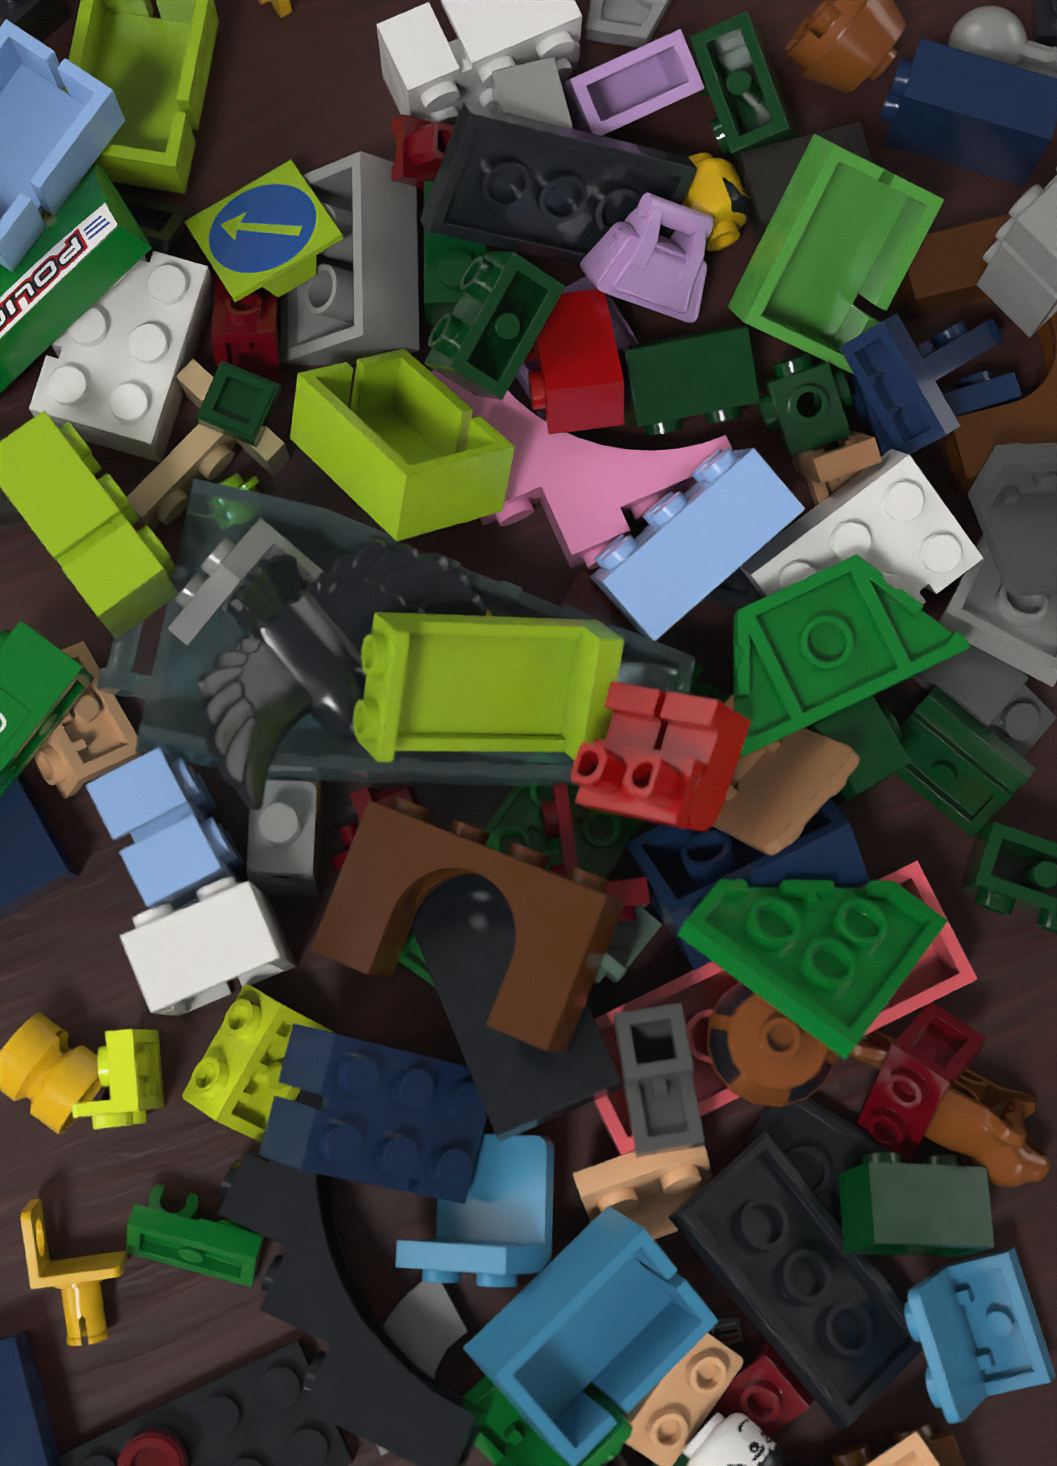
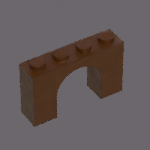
(946, 277)
(558, 919)

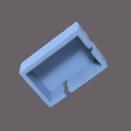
(44, 135)
(695, 540)
(168, 819)

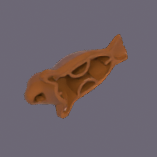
(978, 1121)

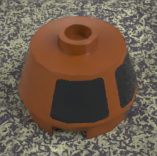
(764, 1051)

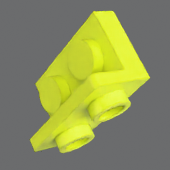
(244, 1063)
(135, 1080)

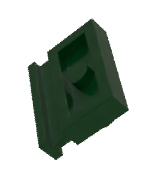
(959, 762)

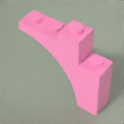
(581, 483)

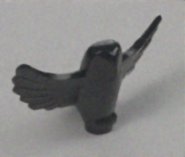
(307, 649)

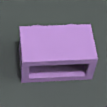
(632, 85)

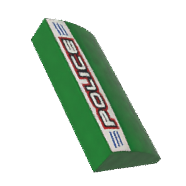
(66, 270)

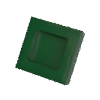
(238, 403)

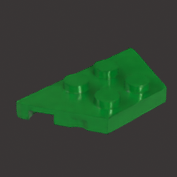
(829, 648)

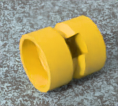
(48, 1072)

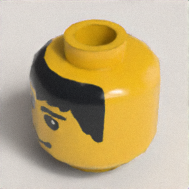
(719, 194)

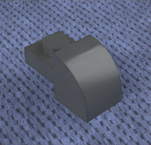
(992, 695)
(658, 1079)

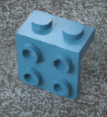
(502, 1224)
(977, 1332)

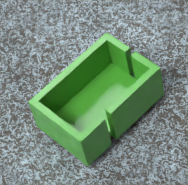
(833, 236)

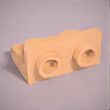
(90, 737)
(644, 1186)
(682, 1401)

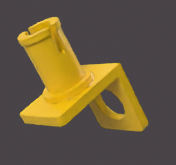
(76, 1277)

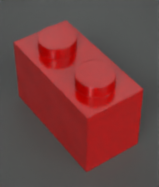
(577, 366)

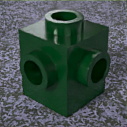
(819, 422)

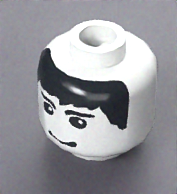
(732, 1443)

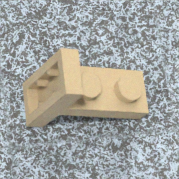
(199, 455)

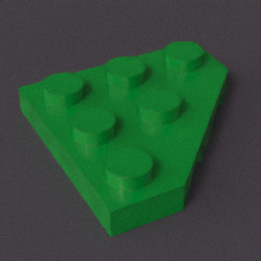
(816, 949)

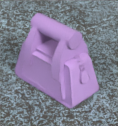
(650, 268)

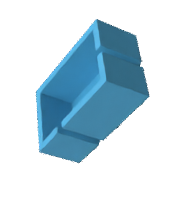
(593, 1321)

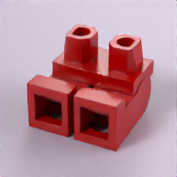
(661, 758)

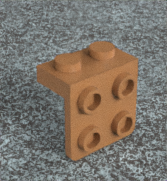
(783, 788)

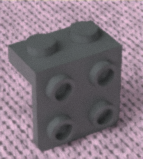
(1018, 515)

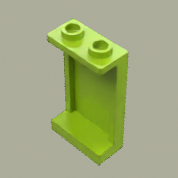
(485, 684)

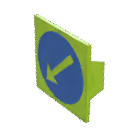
(265, 234)

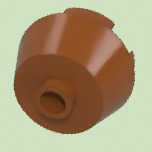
(846, 42)

